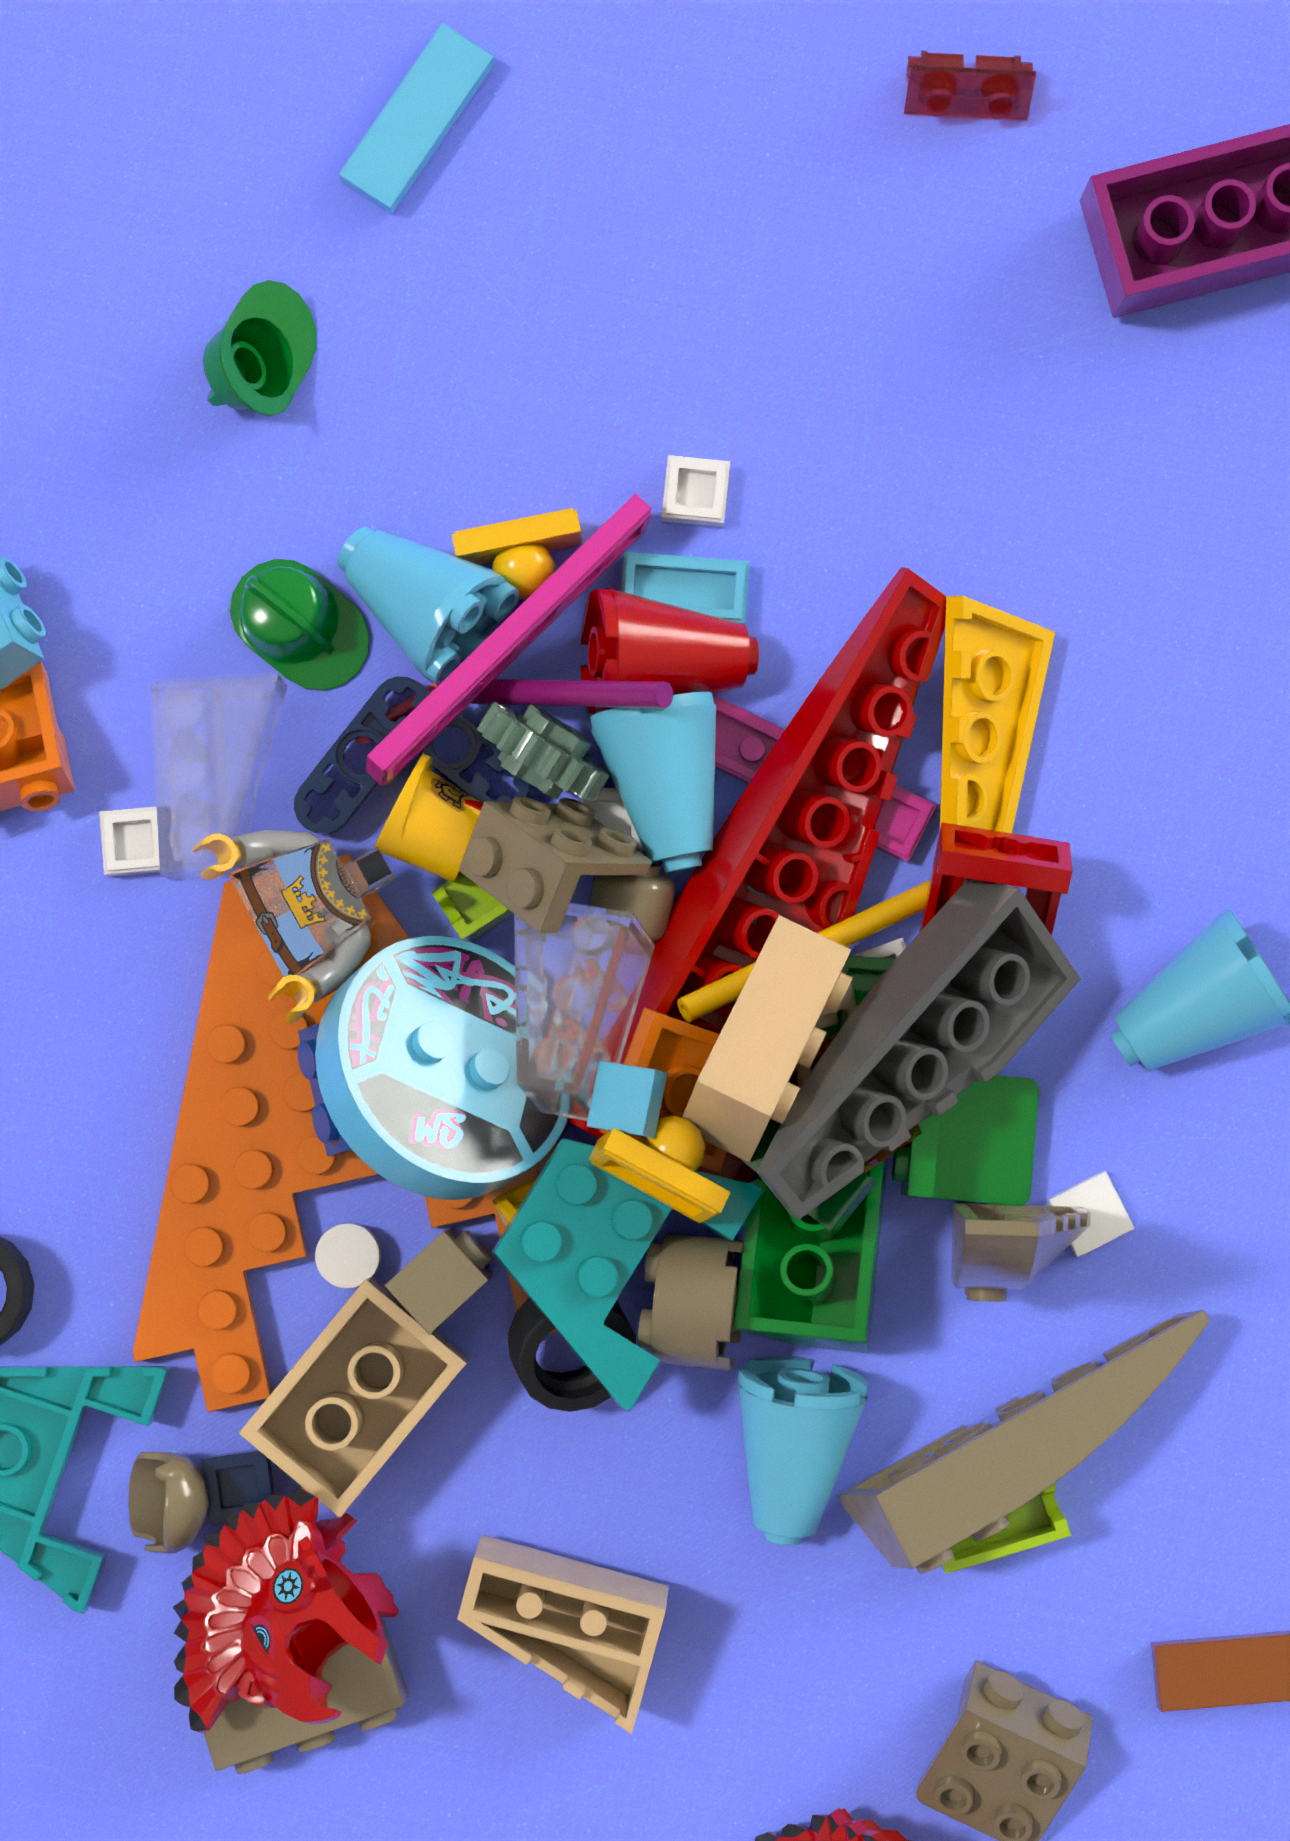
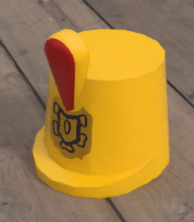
(430, 823)

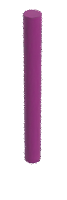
(578, 693)

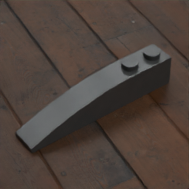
(923, 1034)

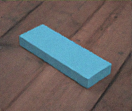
(417, 118)

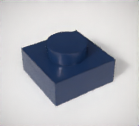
(234, 1480)

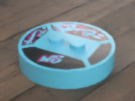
(426, 1070)

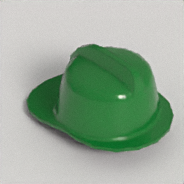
(261, 350)
(299, 624)

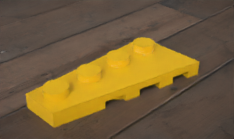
(989, 711)

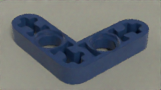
(373, 724)

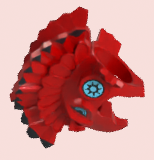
(271, 1610)

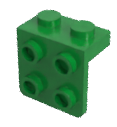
(975, 1148)

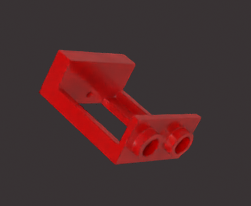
(1000, 858)

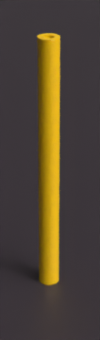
(845, 933)

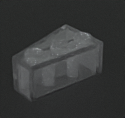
(575, 1003)

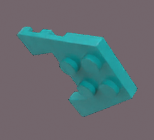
(578, 1248)
(37, 1432)

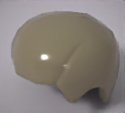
(166, 1501)

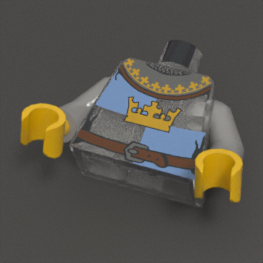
(303, 905)

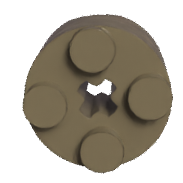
(692, 1301)

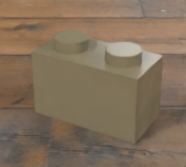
(442, 1278)

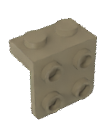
(537, 851)
(1007, 1757)

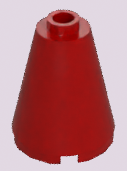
(663, 642)

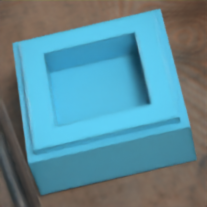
(627, 1099)

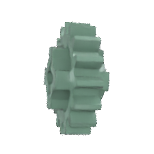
(543, 751)

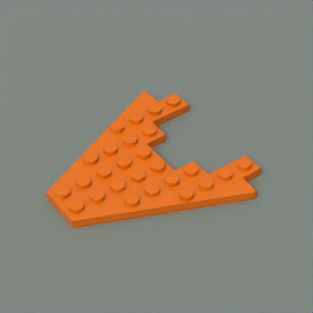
(242, 1157)

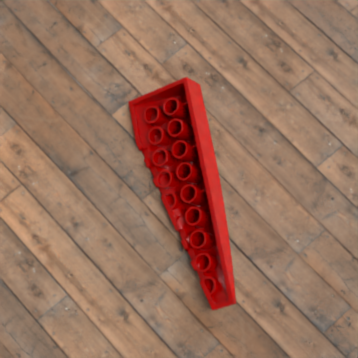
(805, 816)

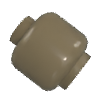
(644, 895)

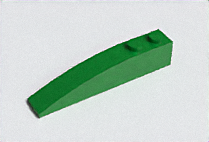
(798, 1275)

